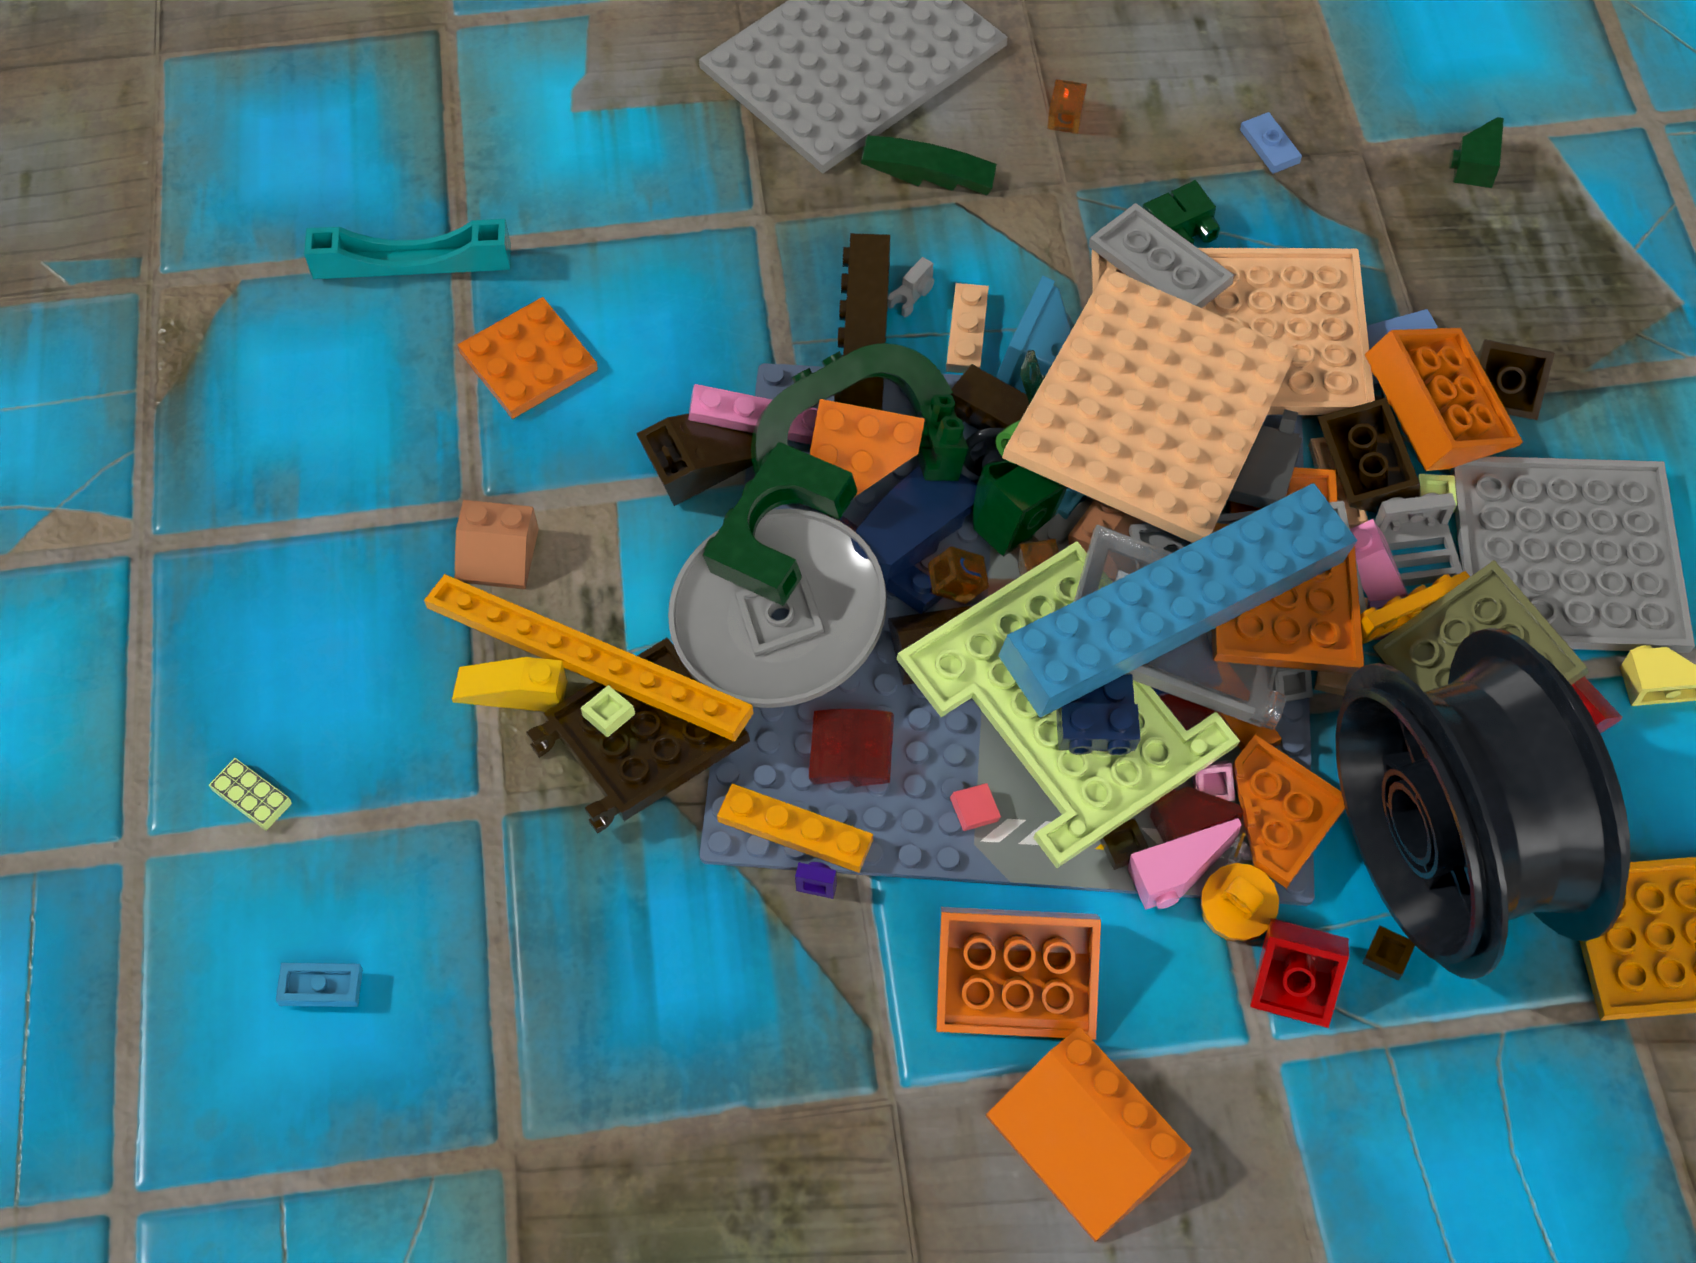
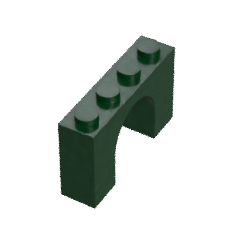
(783, 479)

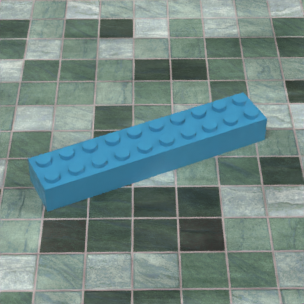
(1175, 599)

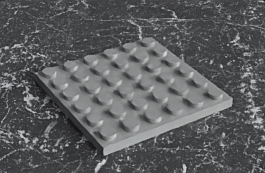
(1582, 544)

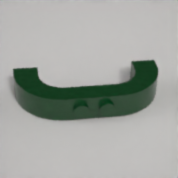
(893, 362)

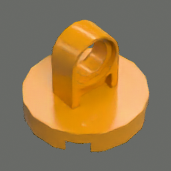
(1239, 902)

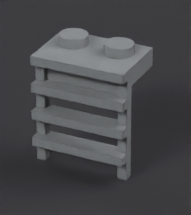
(1418, 524)

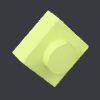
(1437, 484)
(607, 711)

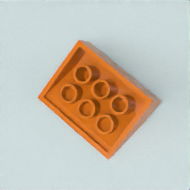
(1441, 396)
(1018, 972)
(1089, 1134)

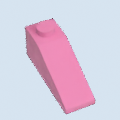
(1172, 868)

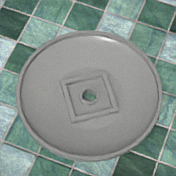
(831, 626)

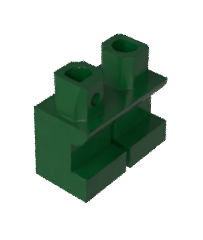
(1186, 212)
(942, 441)

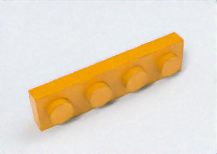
(1399, 611)
(795, 828)

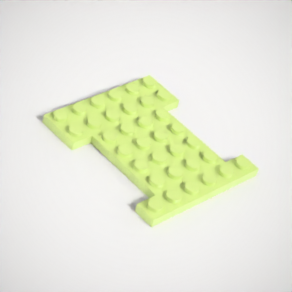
(1091, 789)

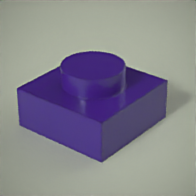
(816, 879)

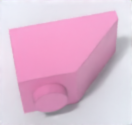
(1376, 564)

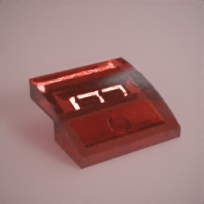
(851, 746)

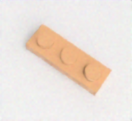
(967, 327)

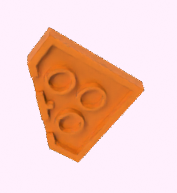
(864, 440)
(1283, 808)

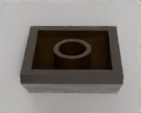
(1517, 375)

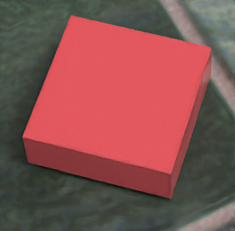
(975, 807)

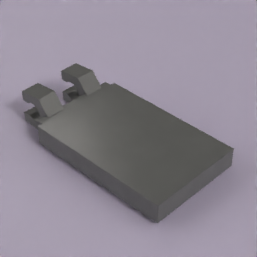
(1269, 465)

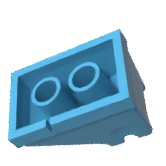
(1040, 329)

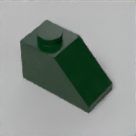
(1479, 155)

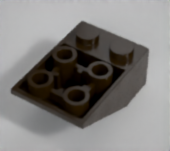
(694, 454)

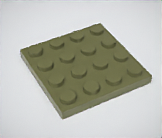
(1485, 600)

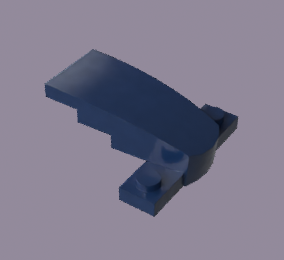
(909, 528)

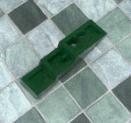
(922, 161)

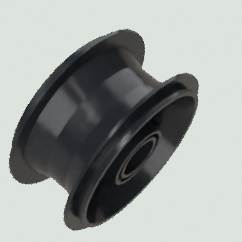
(1483, 802)

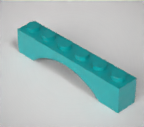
(346, 254)

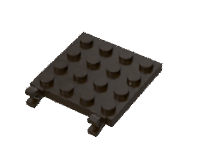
(639, 759)

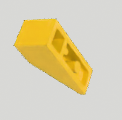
(512, 683)

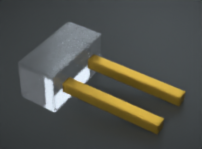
(1237, 850)

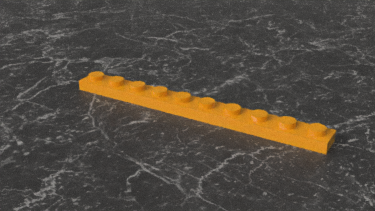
(590, 657)

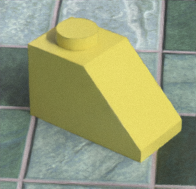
(1658, 676)

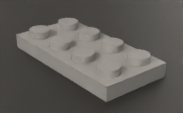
(1160, 257)

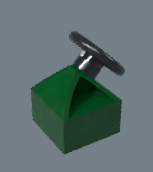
(1008, 497)

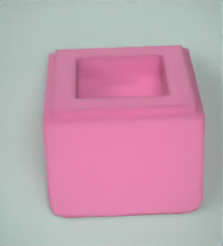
(1216, 780)

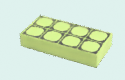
(250, 794)

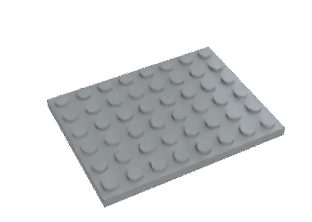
(848, 67)

